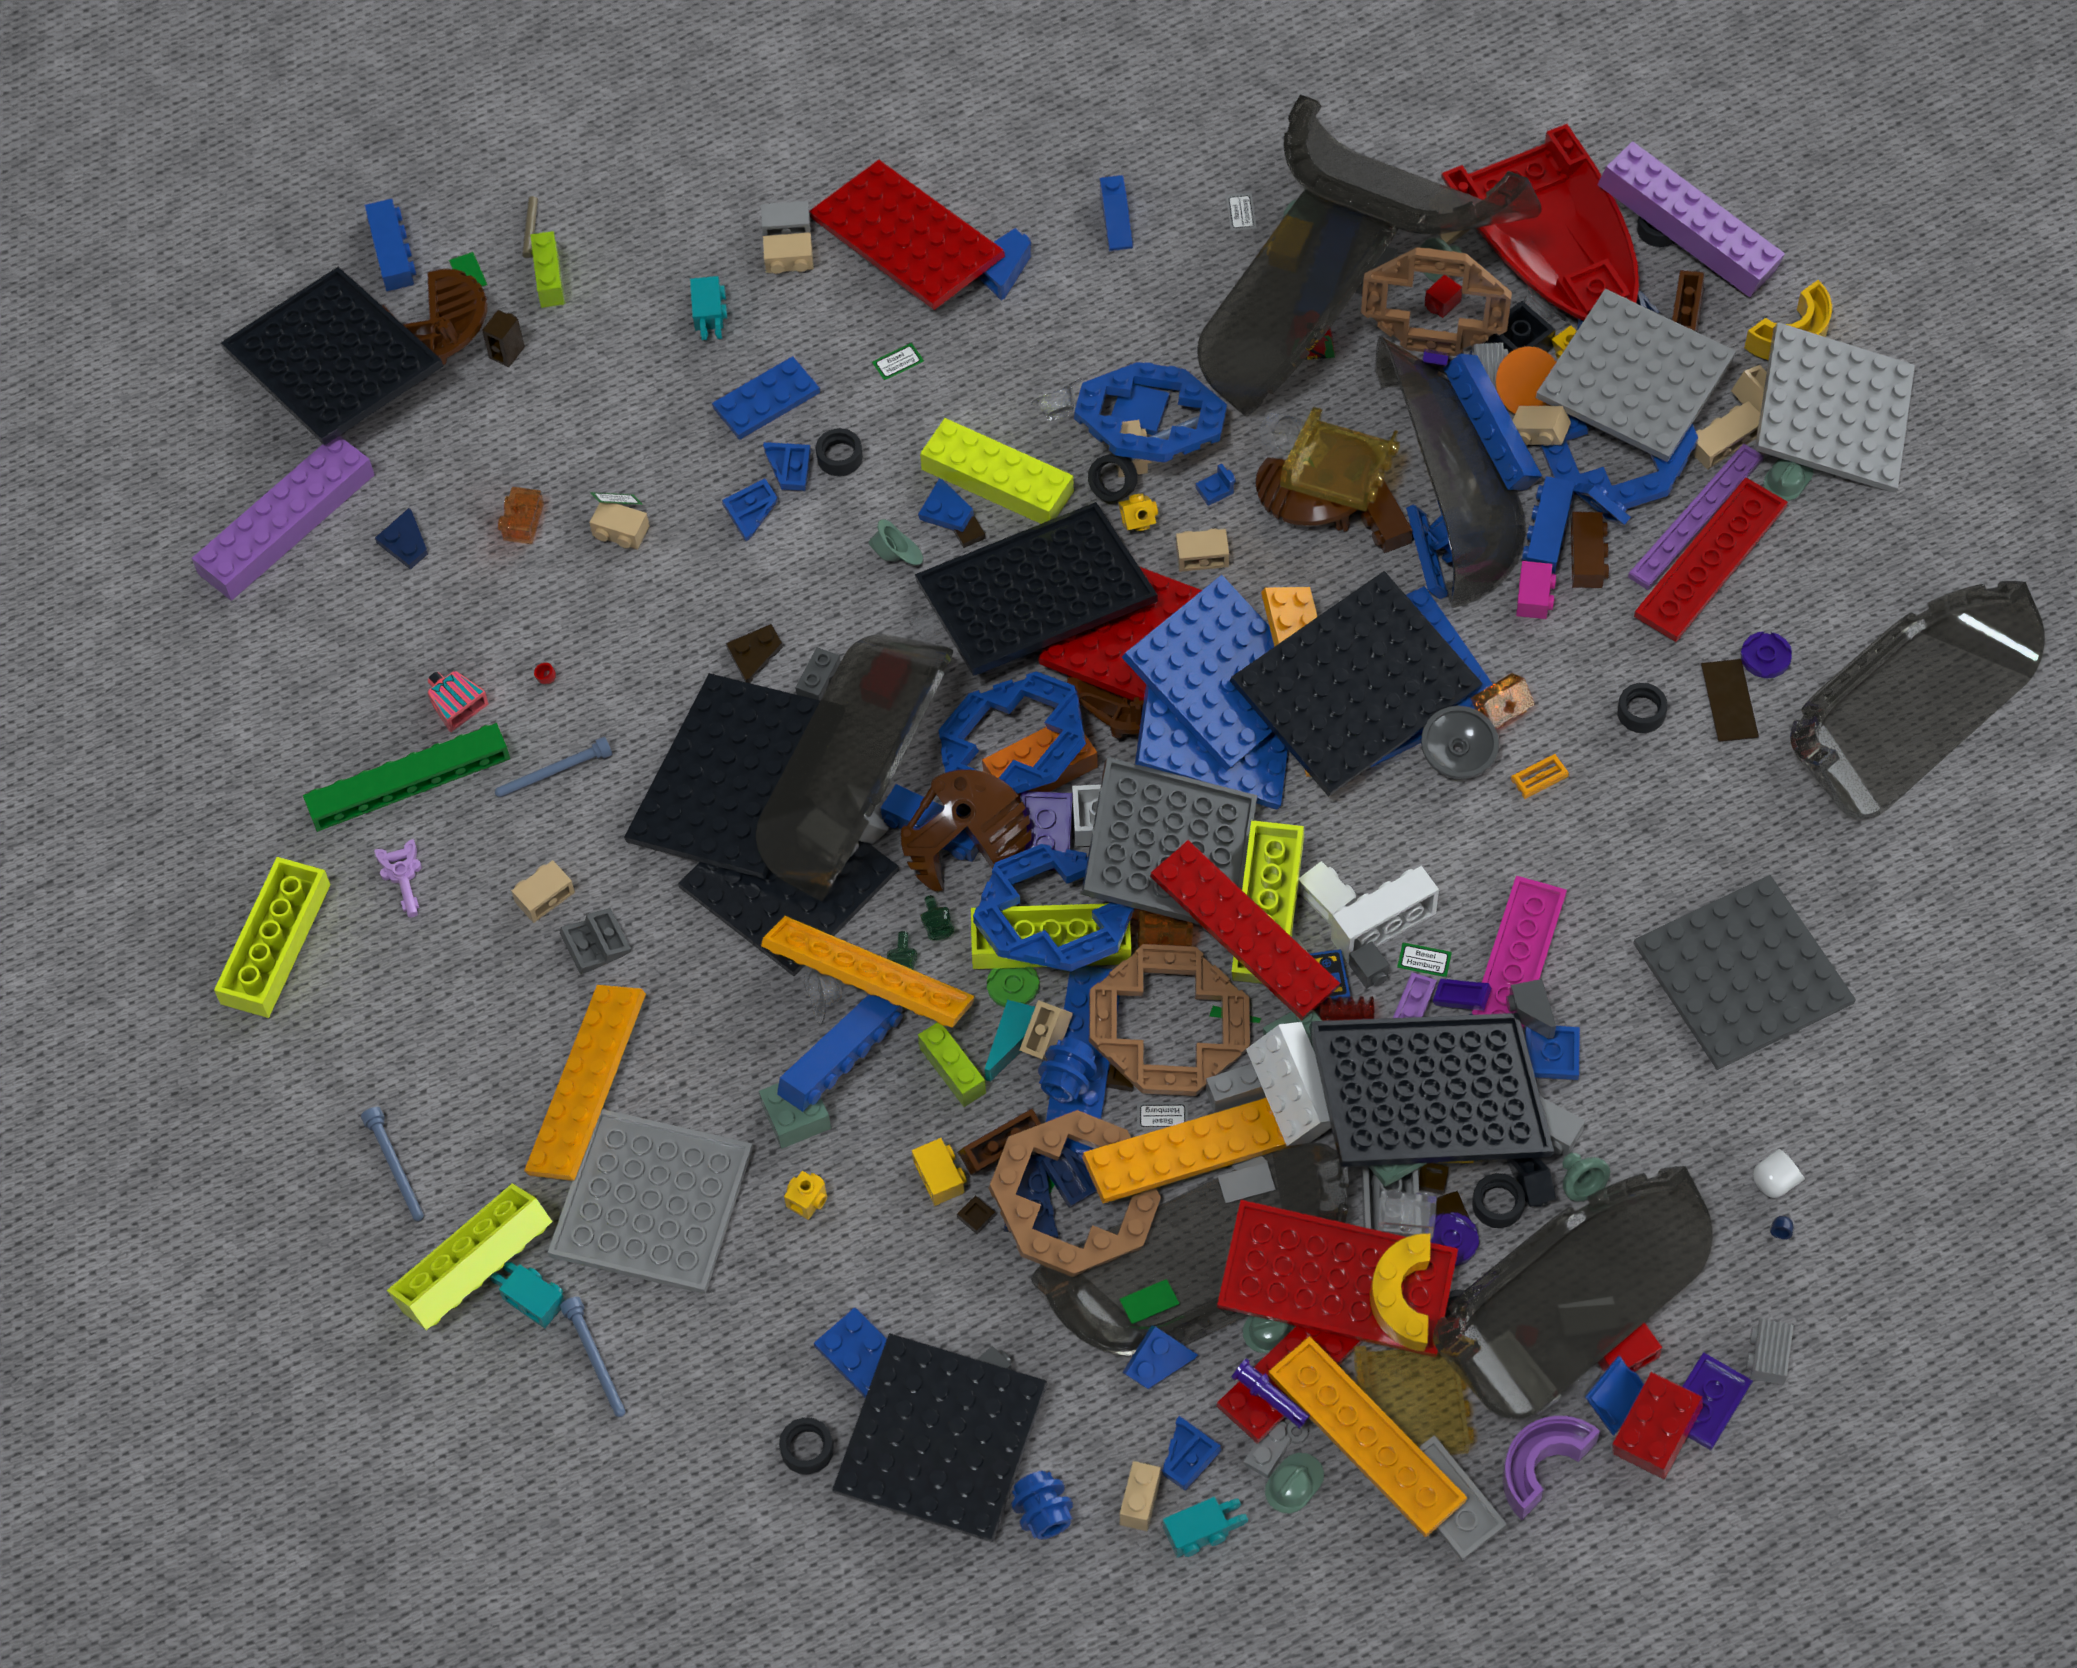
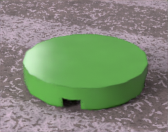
(1004, 985)

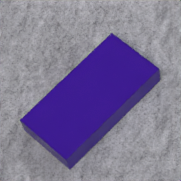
(1462, 994)

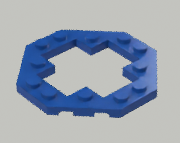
(1181, 438)
(1627, 493)
(1005, 696)
(1040, 947)

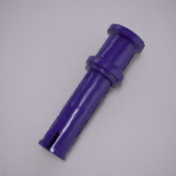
(1260, 1385)

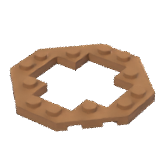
(1475, 282)
(1127, 1054)
(1021, 1213)

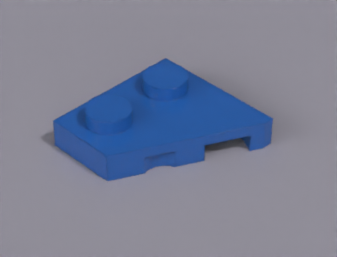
(789, 464)
(750, 507)
(946, 508)
(1157, 1358)
(1188, 1454)

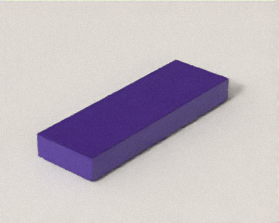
(1435, 357)

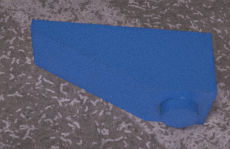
(1116, 212)

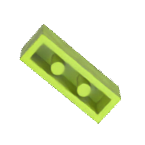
(547, 269)
(951, 1064)

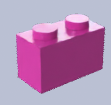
(1535, 590)

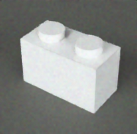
(1325, 891)

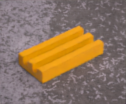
(1522, 786)

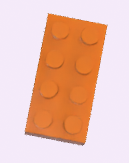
(1030, 751)

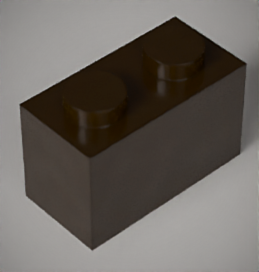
(503, 338)

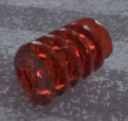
(1348, 1011)

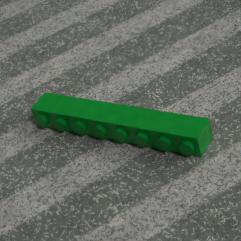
(406, 777)

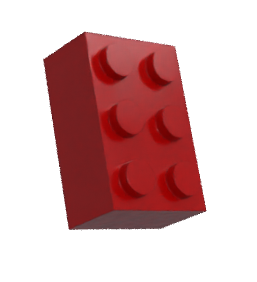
(1657, 1425)

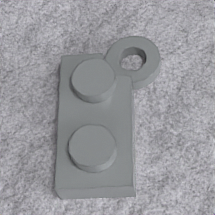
(1269, 1451)

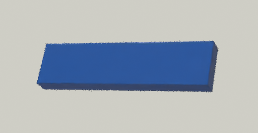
(1427, 556)

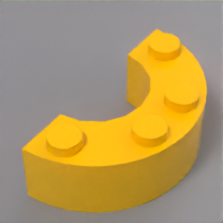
(1813, 306)
(1386, 1297)

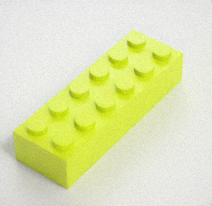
(996, 472)
(1272, 877)
(1062, 924)
(272, 937)
(469, 1256)

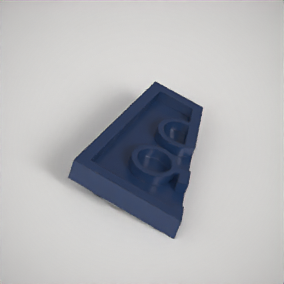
(1035, 1188)

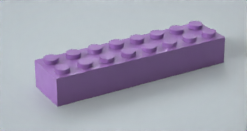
(1691, 219)
(283, 517)

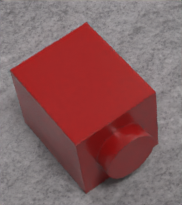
(1443, 296)

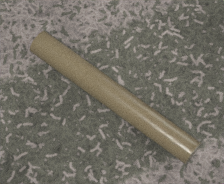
(530, 226)

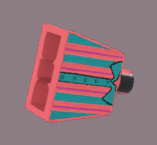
(455, 698)

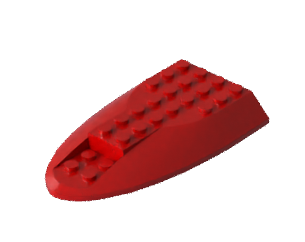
(1578, 238)

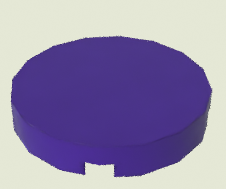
(1761, 660)
(1457, 1232)

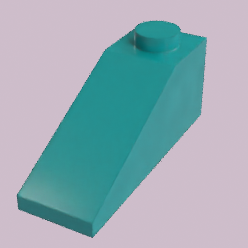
(1008, 1037)

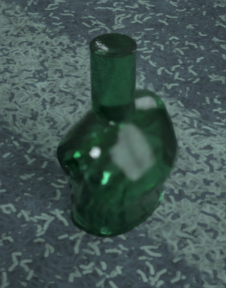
(936, 920)
(902, 954)

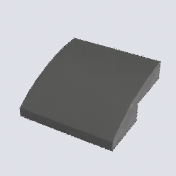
(595, 940)

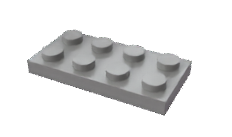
(1476, 1519)

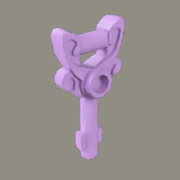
(401, 872)

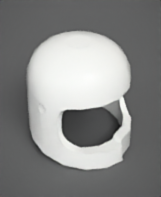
(1776, 1174)

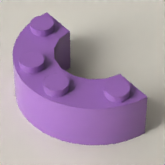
(1532, 1444)

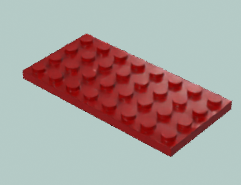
(906, 234)
(1322, 1273)

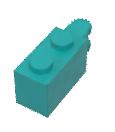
(707, 305)
(529, 1293)
(1201, 1526)

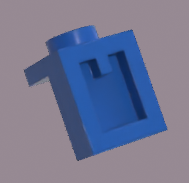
(1216, 486)

